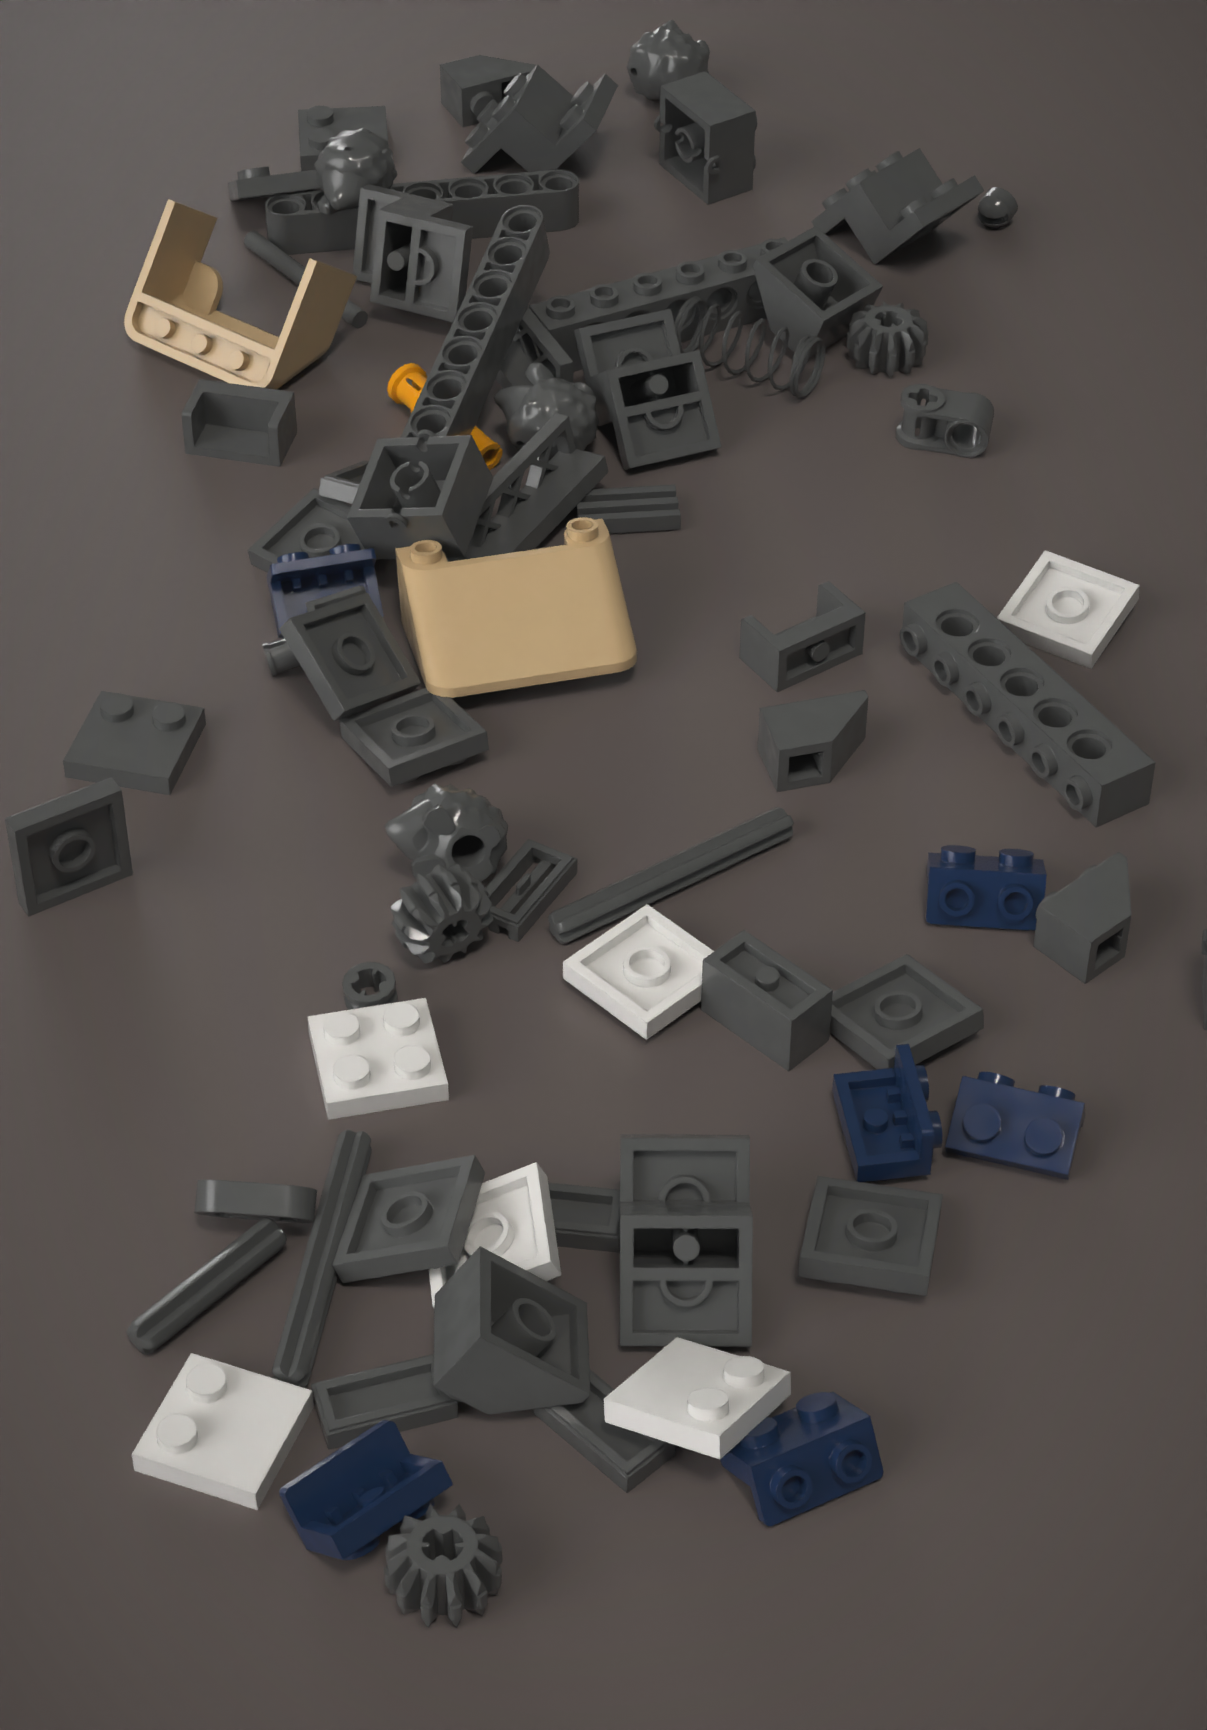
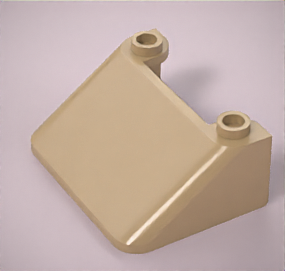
(516, 614)

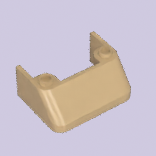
(179, 299)

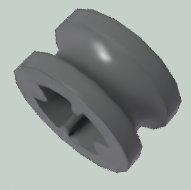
(369, 975)

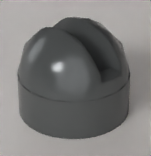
(997, 208)

